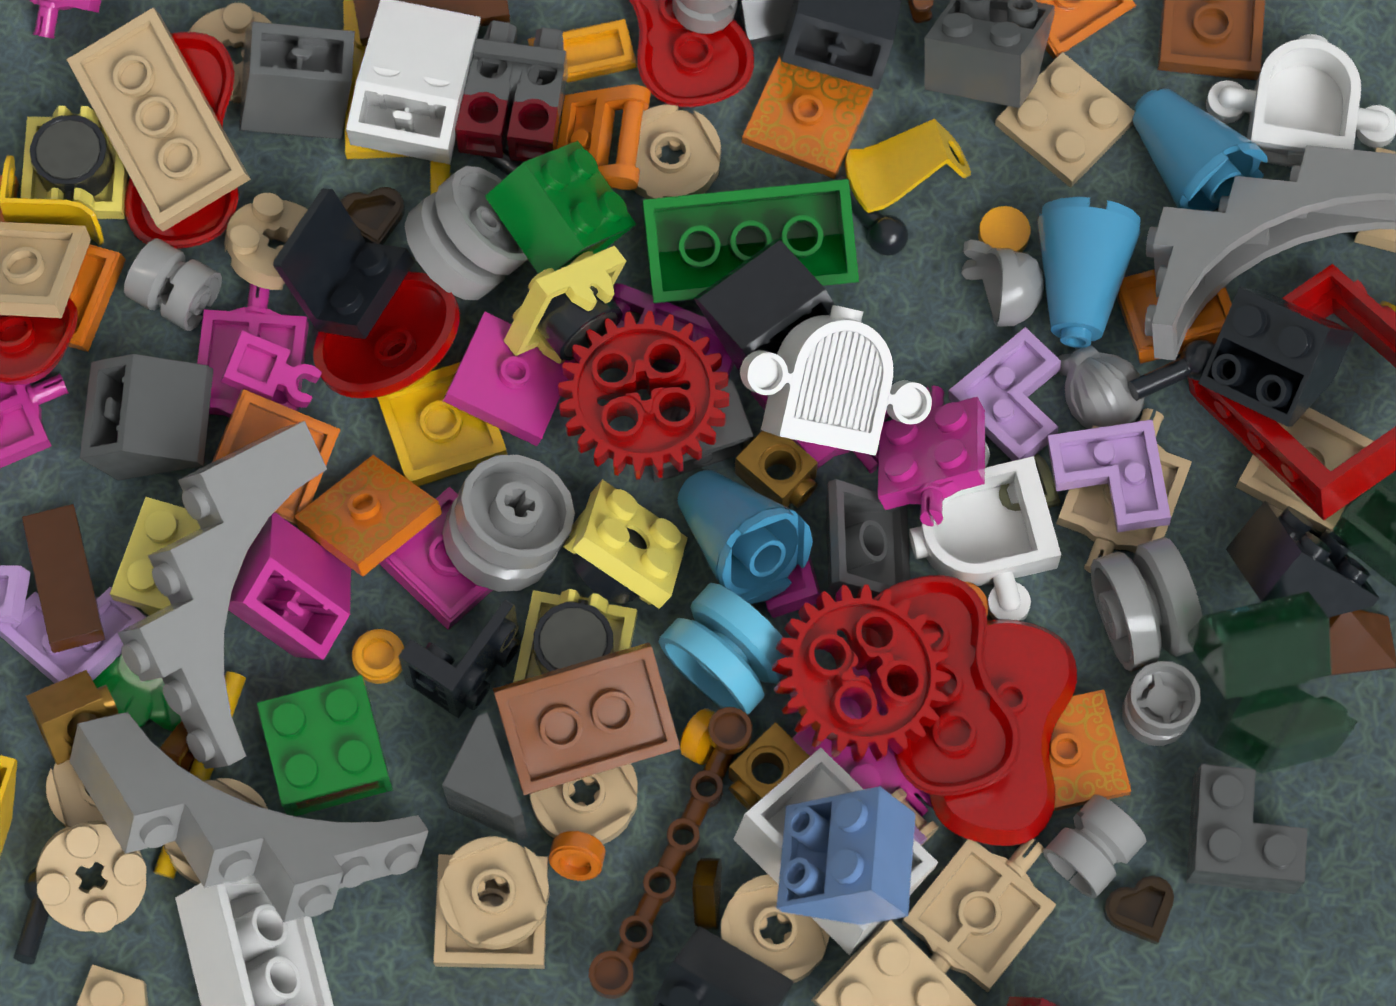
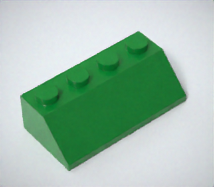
(709, 234)

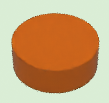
(577, 855)

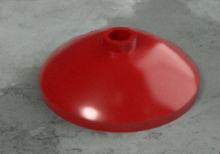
(399, 349)

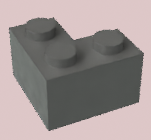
(1229, 847)

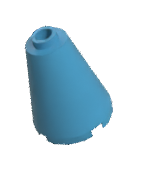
(1193, 149)
(1084, 264)
(744, 535)

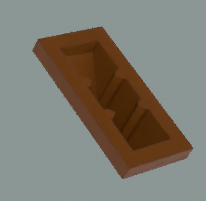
(1361, 643)

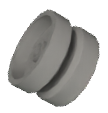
(462, 237)
(508, 523)
(1146, 602)

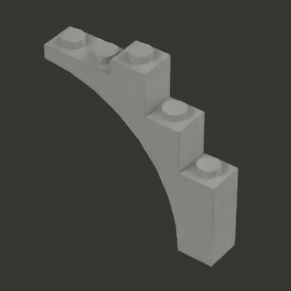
(1205, 250)
(198, 575)
(225, 838)

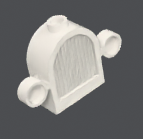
(1302, 99)
(833, 384)
(990, 543)

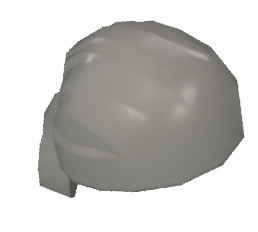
(1010, 280)
(1099, 388)

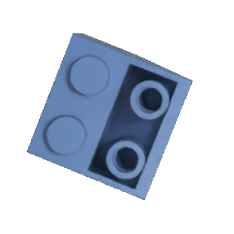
(847, 858)

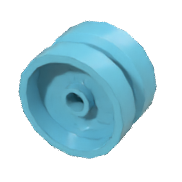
(724, 648)

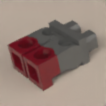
(518, 76)

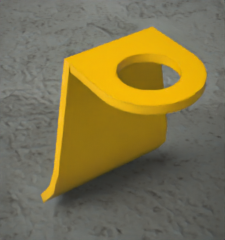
(899, 164)
(44, 210)

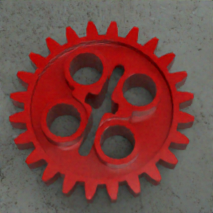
(653, 437)
(818, 691)

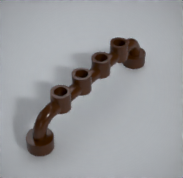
(612, 971)

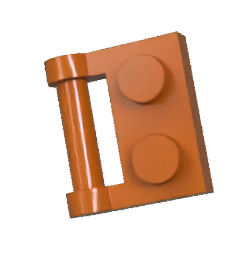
(590, 120)

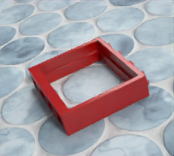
(1275, 447)

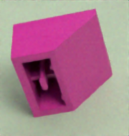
(292, 590)

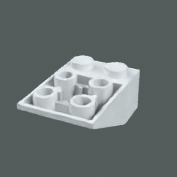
(412, 81)

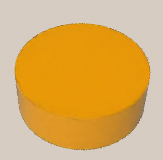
(1005, 229)
(377, 655)
(695, 739)

